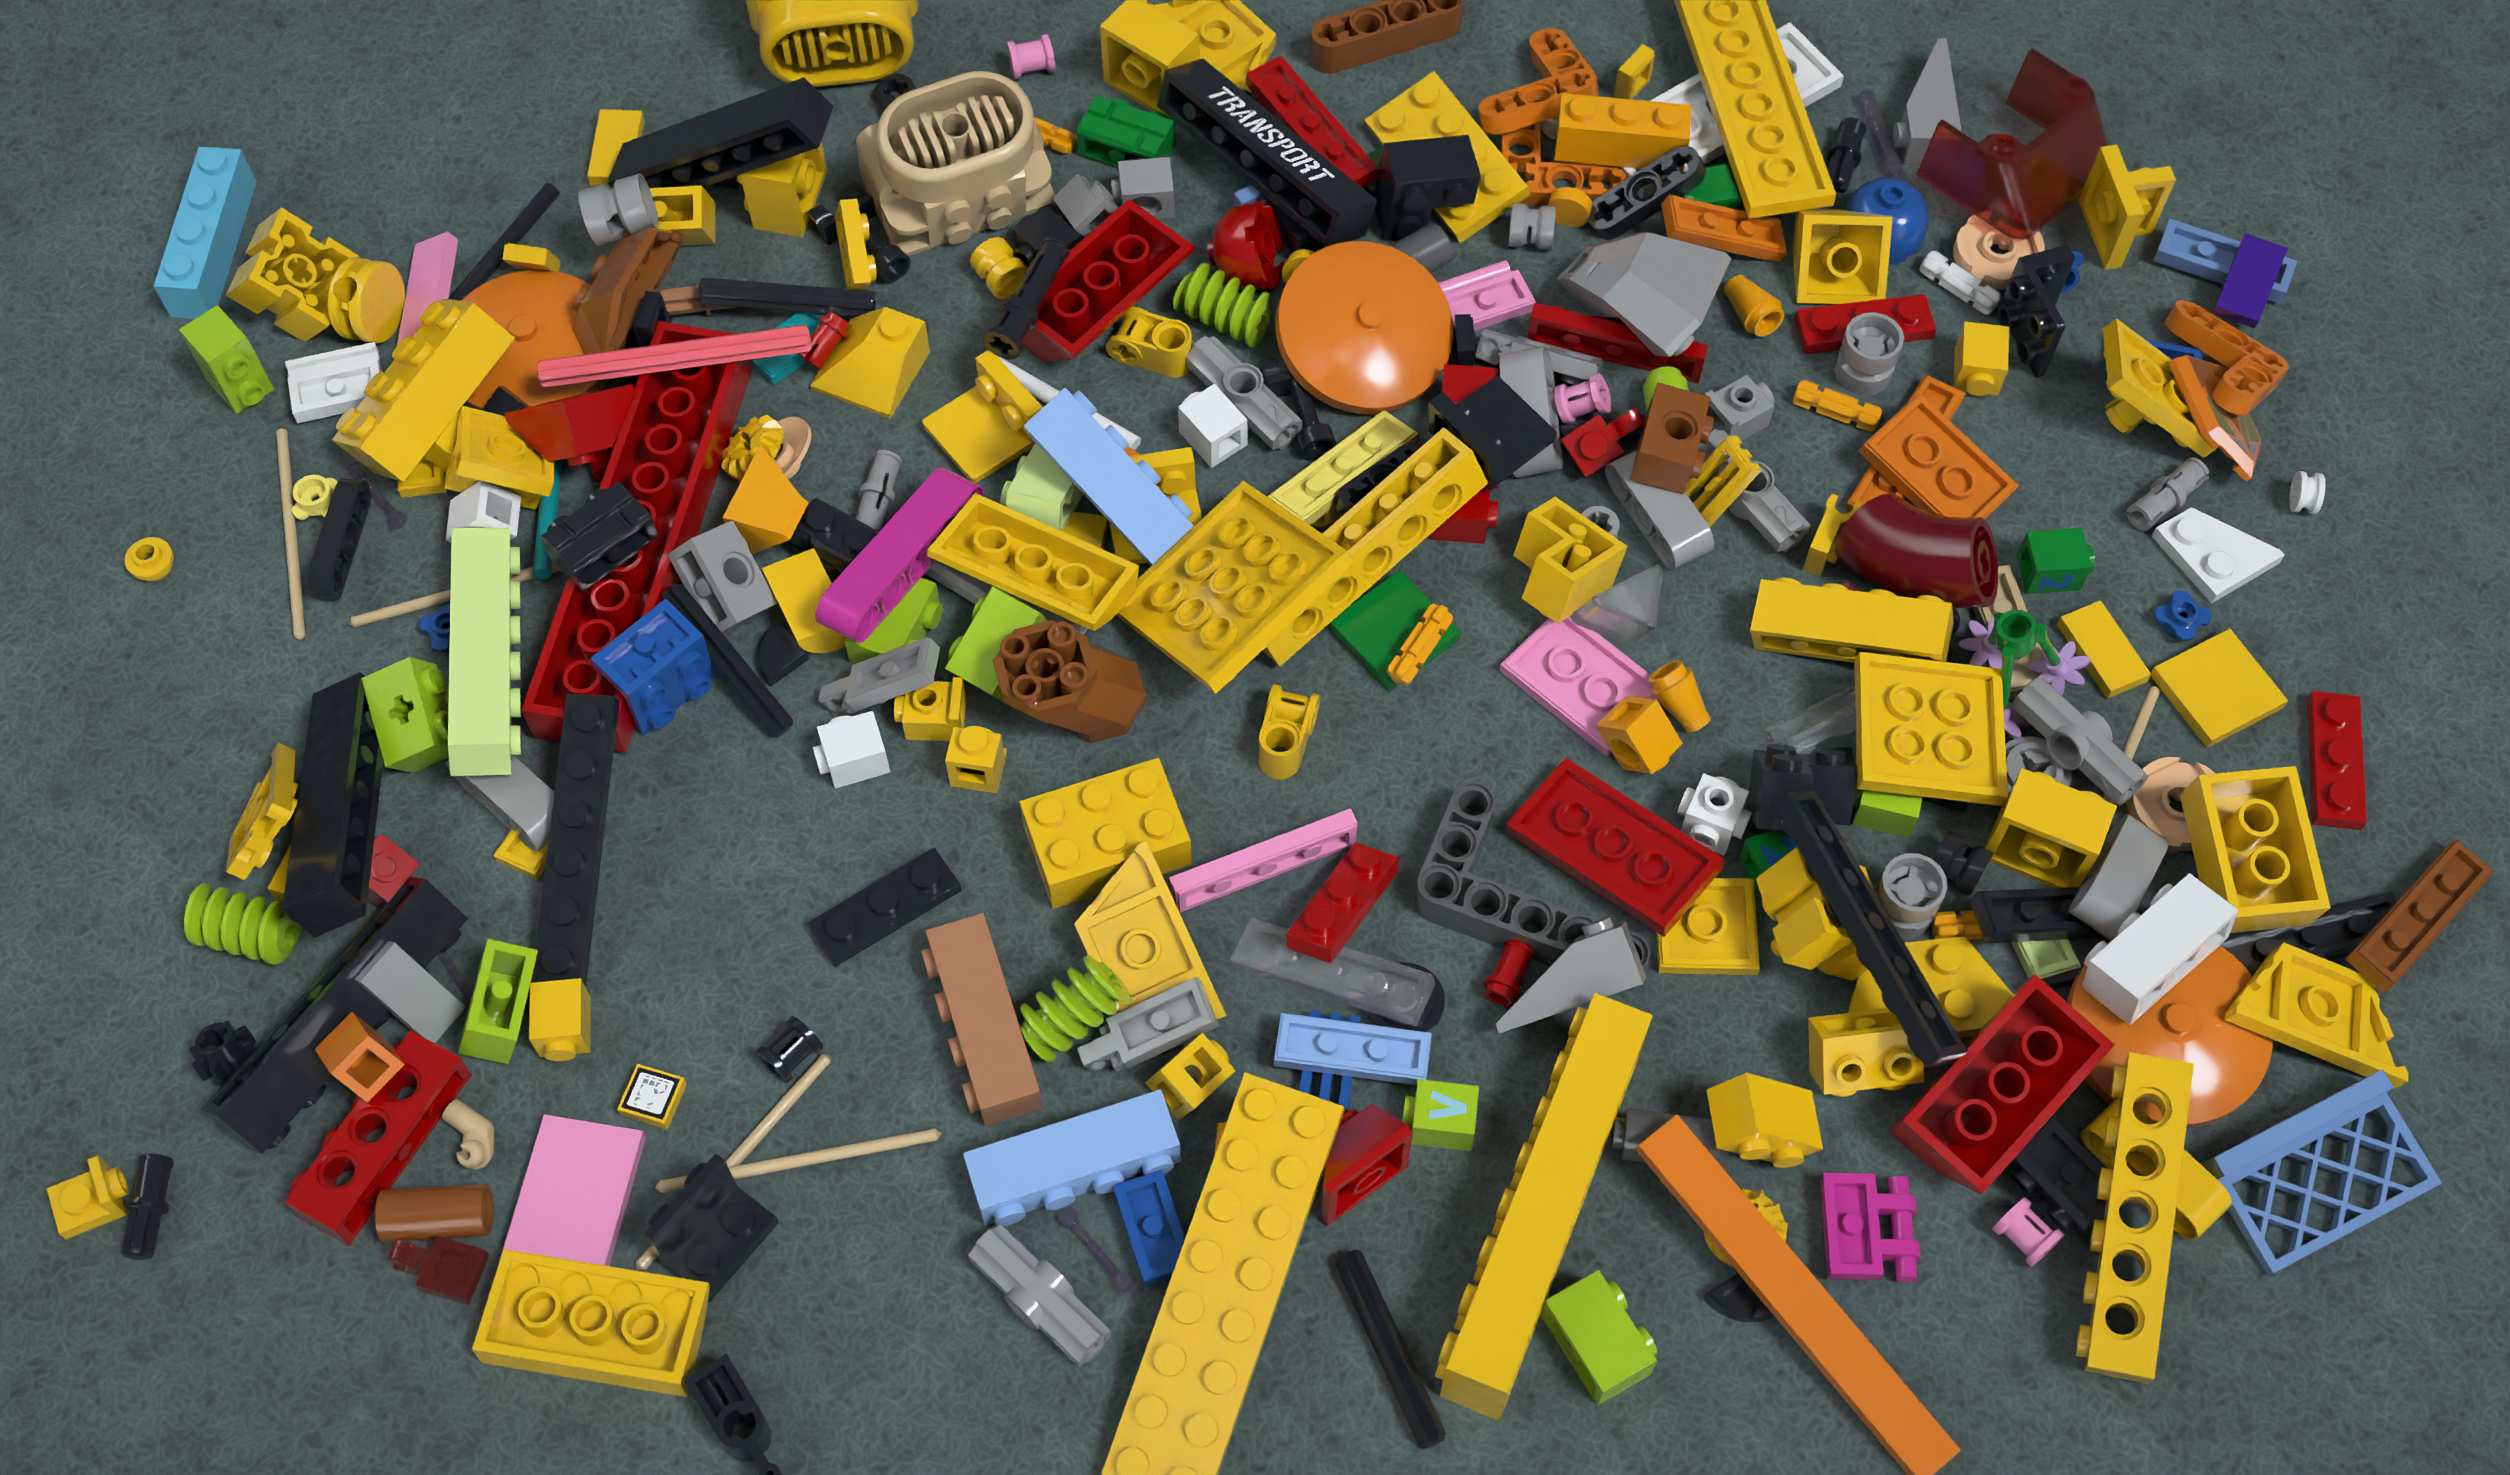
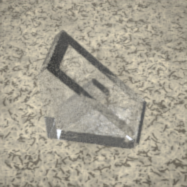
(1625, 610)

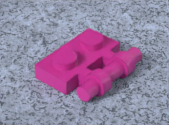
(1853, 1227)

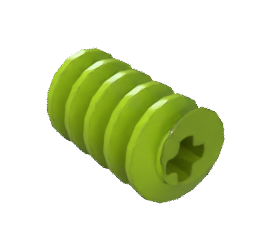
(1224, 305)
(240, 925)
(1072, 1008)

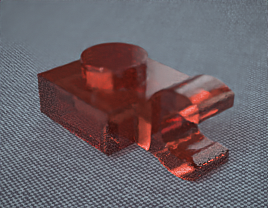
(445, 1270)

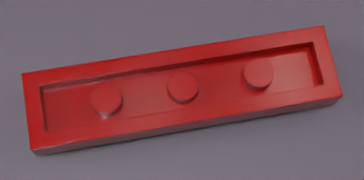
(1301, 111)
(1608, 341)

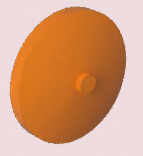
(540, 316)
(1364, 327)
(2189, 1028)

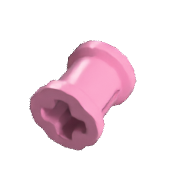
(1031, 56)
(1582, 398)
(2028, 1232)

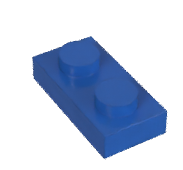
(1150, 1225)

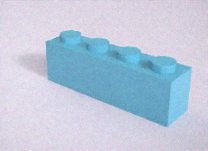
(205, 232)

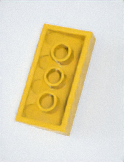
(1036, 562)
(593, 1322)

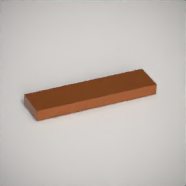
(2419, 916)

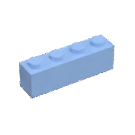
(1108, 476)
(1072, 1158)

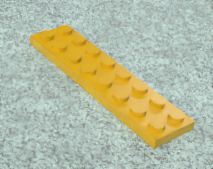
(1756, 106)
(1226, 1283)

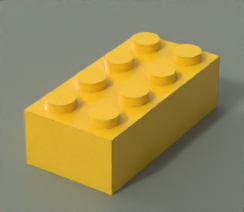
(422, 388)

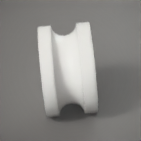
(2307, 492)

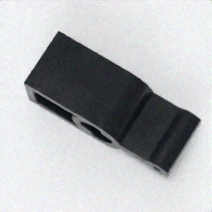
(739, 1410)

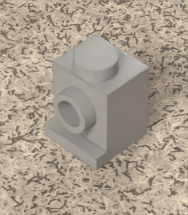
(1085, 204)
(1741, 407)

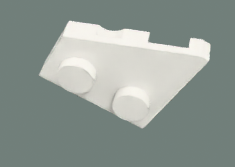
(2214, 553)

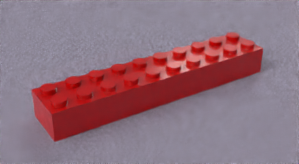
(669, 463)

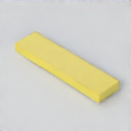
(1318, 485)

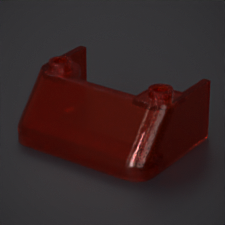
(2018, 184)

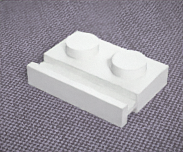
(331, 381)

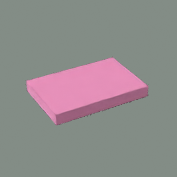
(1575, 676)
(575, 1190)

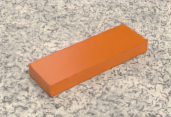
(1723, 228)

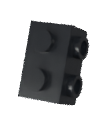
(2063, 1176)

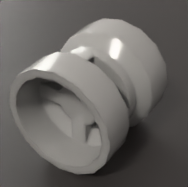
(1531, 226)

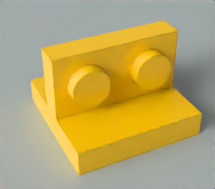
(2122, 203)
(497, 454)

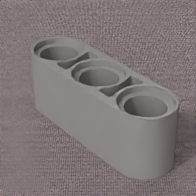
(1532, 378)
(1663, 516)
(516, 801)
(2119, 876)

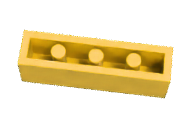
(1843, 622)

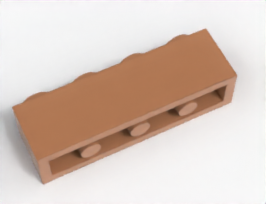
(983, 1019)

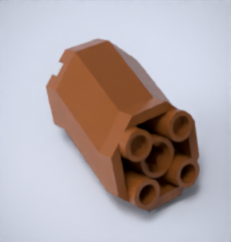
(1069, 681)

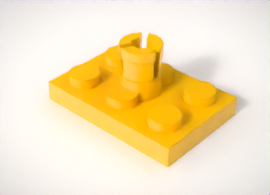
(2145, 388)

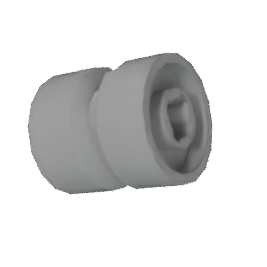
(616, 210)
(1869, 353)
(1912, 892)

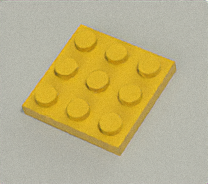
(1930, 729)

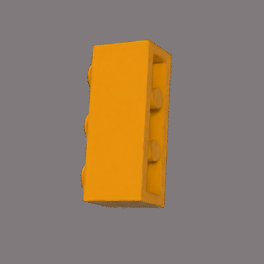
(1619, 130)

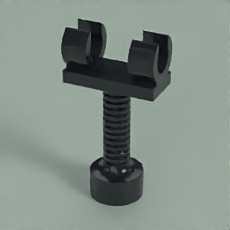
(890, 260)
(1314, 434)

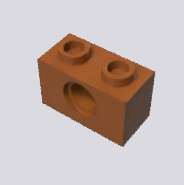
(1671, 439)

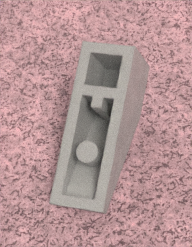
(1929, 103)
(1596, 962)

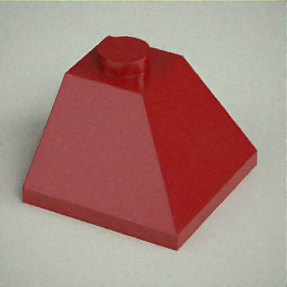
(574, 425)
(1364, 1156)

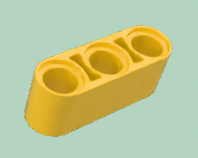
(2200, 1194)

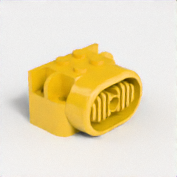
(833, 38)

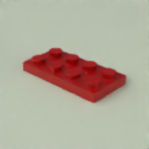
(1615, 846)

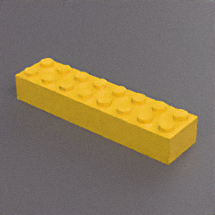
(1540, 1215)

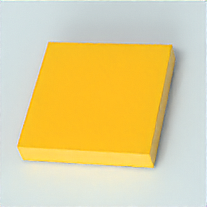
(2218, 688)
(1714, 933)

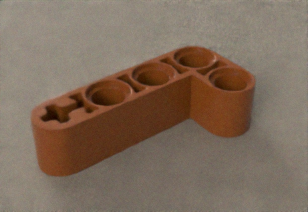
(1381, 31)

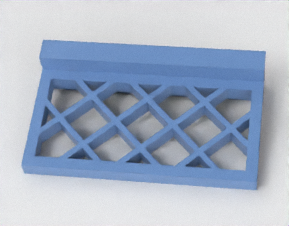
(2311, 1127)

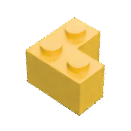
(1567, 559)

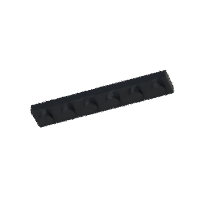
(576, 838)
(1870, 929)

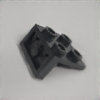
(2030, 305)
(1495, 426)
(709, 1227)

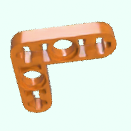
(1518, 106)
(1541, 175)
(2253, 367)

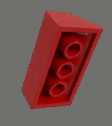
(1104, 280)
(2003, 1087)

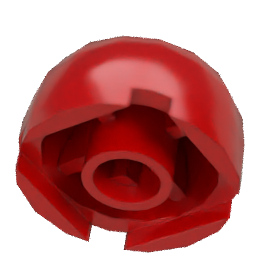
(1247, 245)

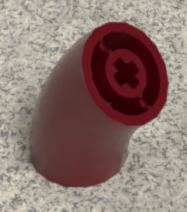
(1920, 552)

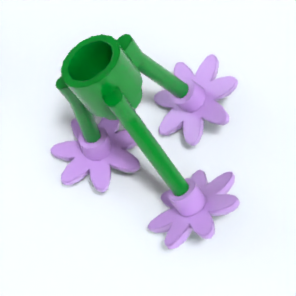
(2012, 638)

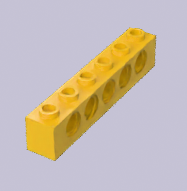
(1387, 528)
(2169, 1087)

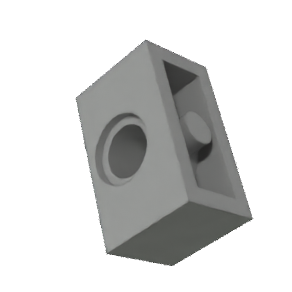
(723, 576)

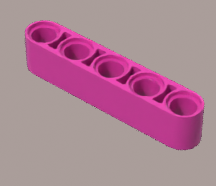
(893, 558)

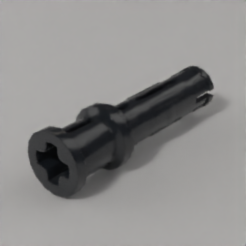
(1020, 312)

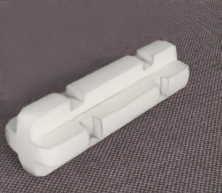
(1960, 282)

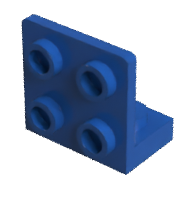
(657, 666)

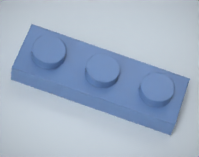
(2210, 255)

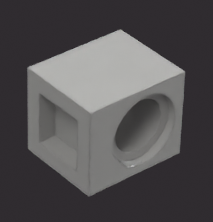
(1146, 184)

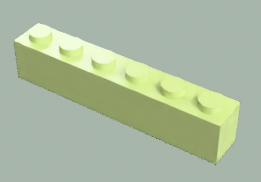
(481, 652)

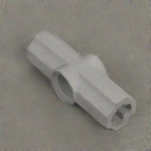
(1262, 408)
(1766, 507)
(2079, 740)
(1039, 1295)

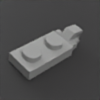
(1572, 365)
(882, 678)
(1151, 1028)

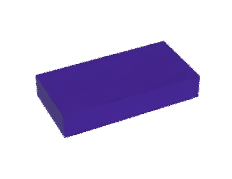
(2250, 280)

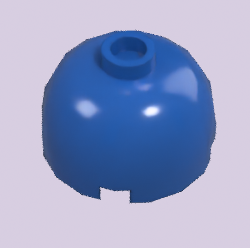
(1904, 204)

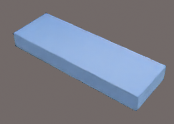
(1352, 1049)

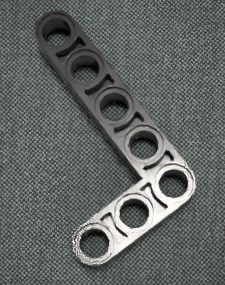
(1470, 890)

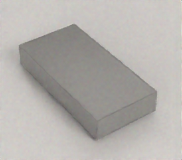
(410, 992)

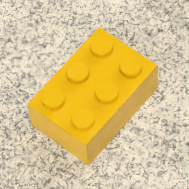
(1095, 825)
(2256, 846)

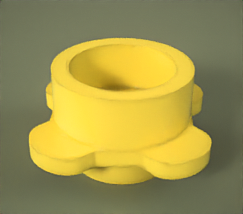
(309, 488)

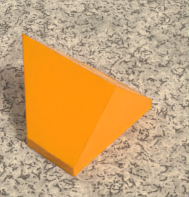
(765, 504)

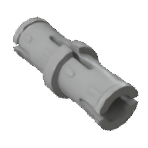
(877, 492)
(2168, 493)

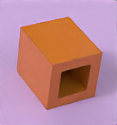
(359, 1057)

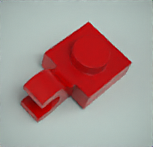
(1596, 443)

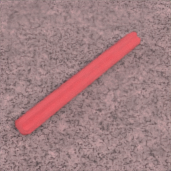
(674, 356)

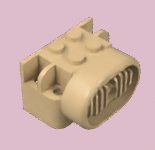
(954, 161)

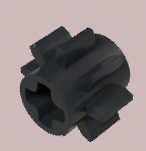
(221, 1050)

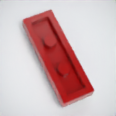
(1824, 326)
(2336, 760)
(1342, 902)

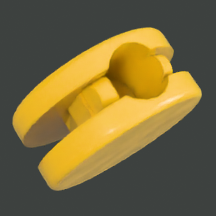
(366, 300)

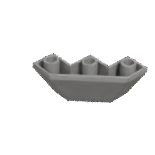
(1650, 284)

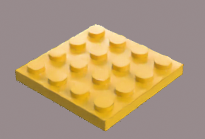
(1232, 585)

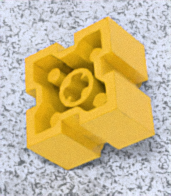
(289, 274)
(1806, 927)

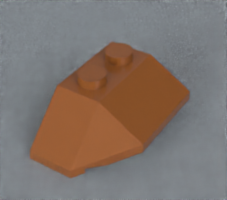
(620, 281)

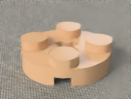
(1974, 252)
(2152, 800)

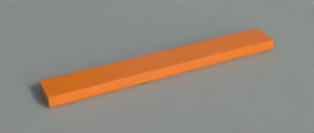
(1797, 1300)

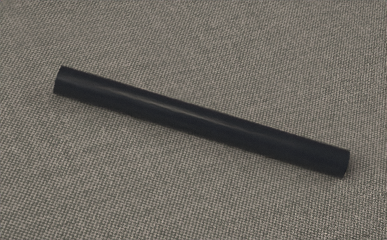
(512, 235)

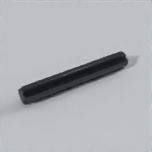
(786, 297)
(731, 665)
(1390, 1349)

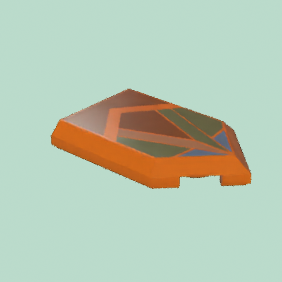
(2219, 428)

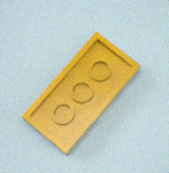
(1434, 112)

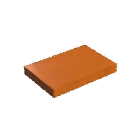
(1937, 463)

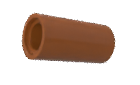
(434, 1212)

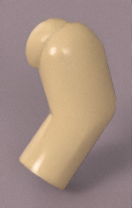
(477, 1134)

